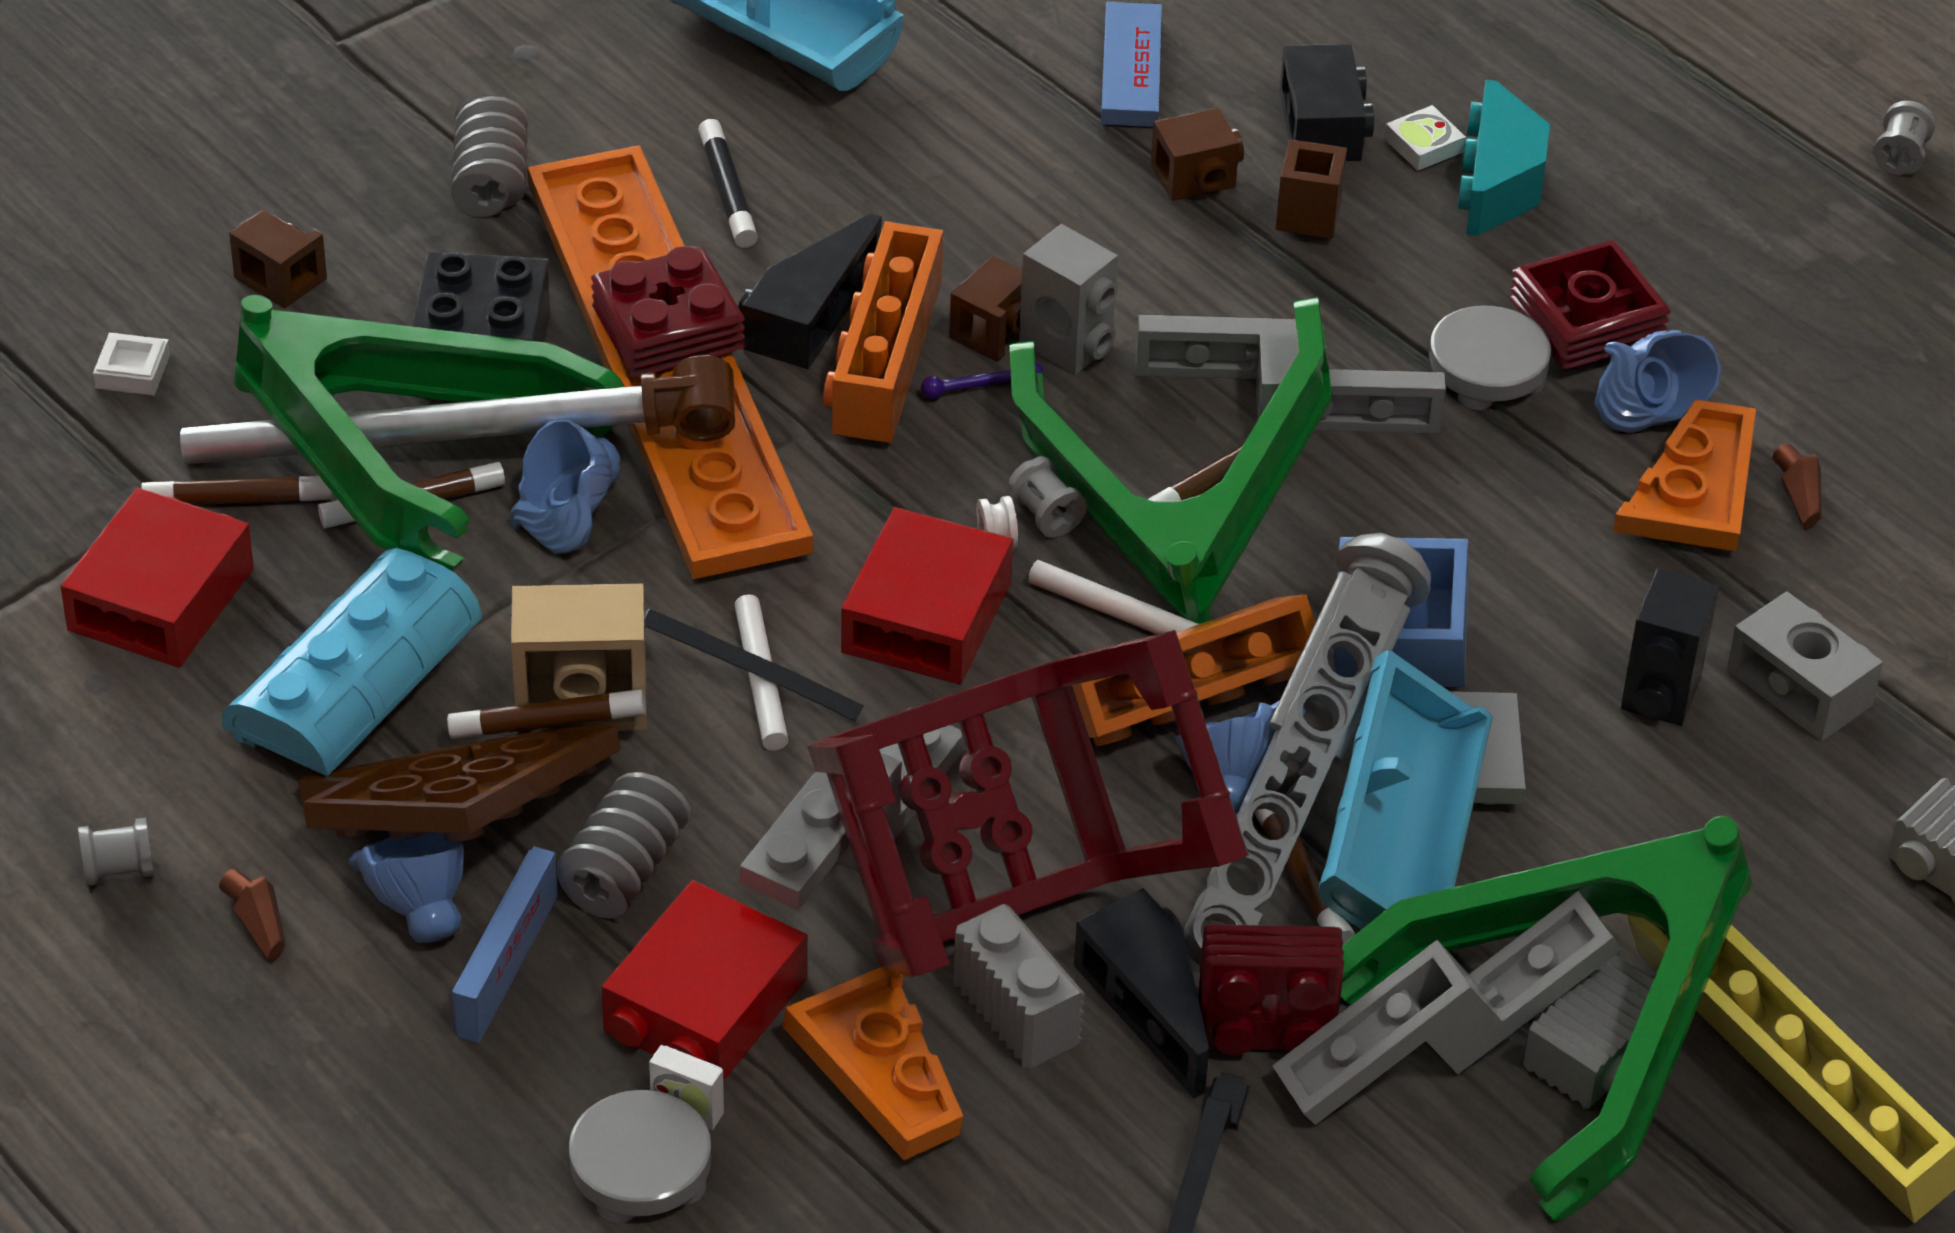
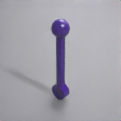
(933, 387)

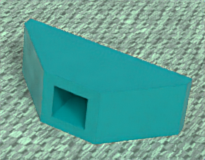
(1504, 159)

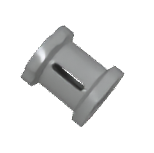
(1897, 127)
(1048, 495)
(115, 851)

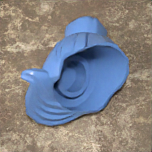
(1656, 380)
(564, 484)
(1240, 748)
(416, 881)

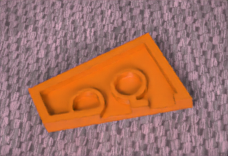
(1697, 482)
(878, 1058)

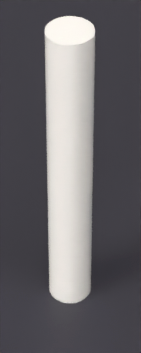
(1105, 599)
(764, 692)

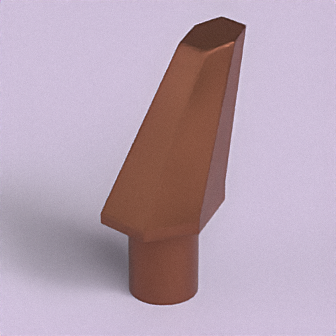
(1801, 481)
(257, 909)

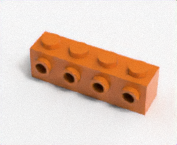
(885, 332)
(1220, 659)

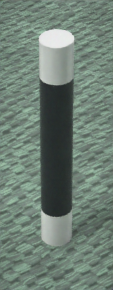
(728, 183)

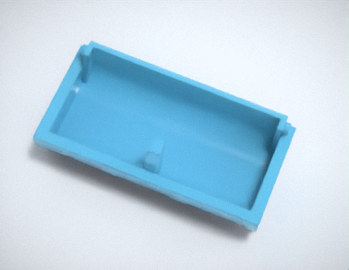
(826, 38)
(355, 661)
(1404, 793)

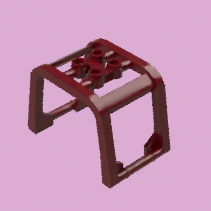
(908, 930)

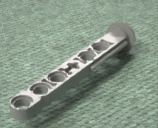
(1365, 617)

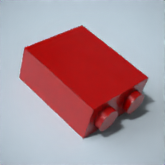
(157, 577)
(926, 595)
(705, 979)

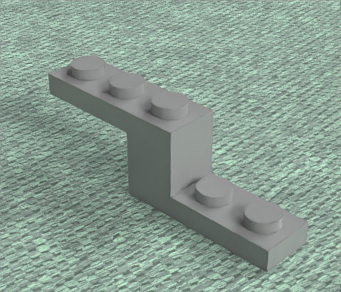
(1266, 350)
(811, 834)
(1446, 1007)

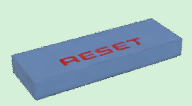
(1131, 64)
(504, 944)

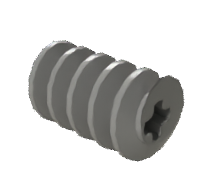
(489, 155)
(622, 843)

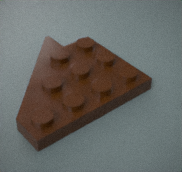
(454, 786)

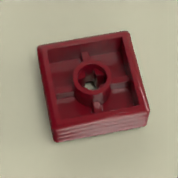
(1588, 302)
(667, 310)
(1268, 984)

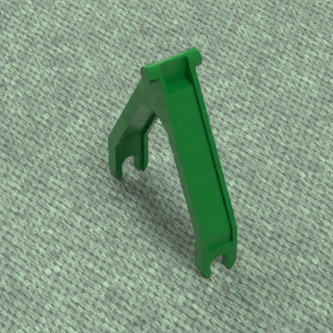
(304, 359)
(1195, 542)
(1676, 882)

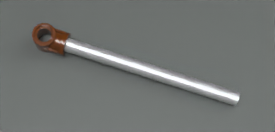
(693, 400)

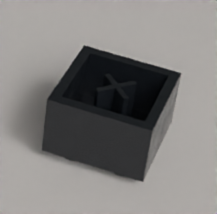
(485, 295)

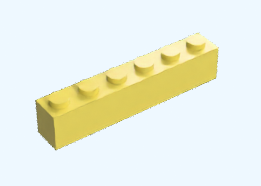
(1821, 1072)

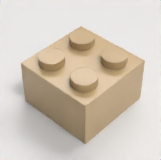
(579, 644)

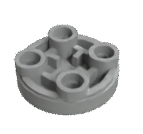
(1490, 355)
(640, 1154)

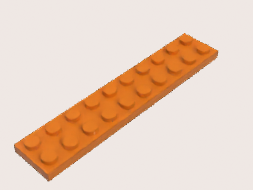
(722, 495)

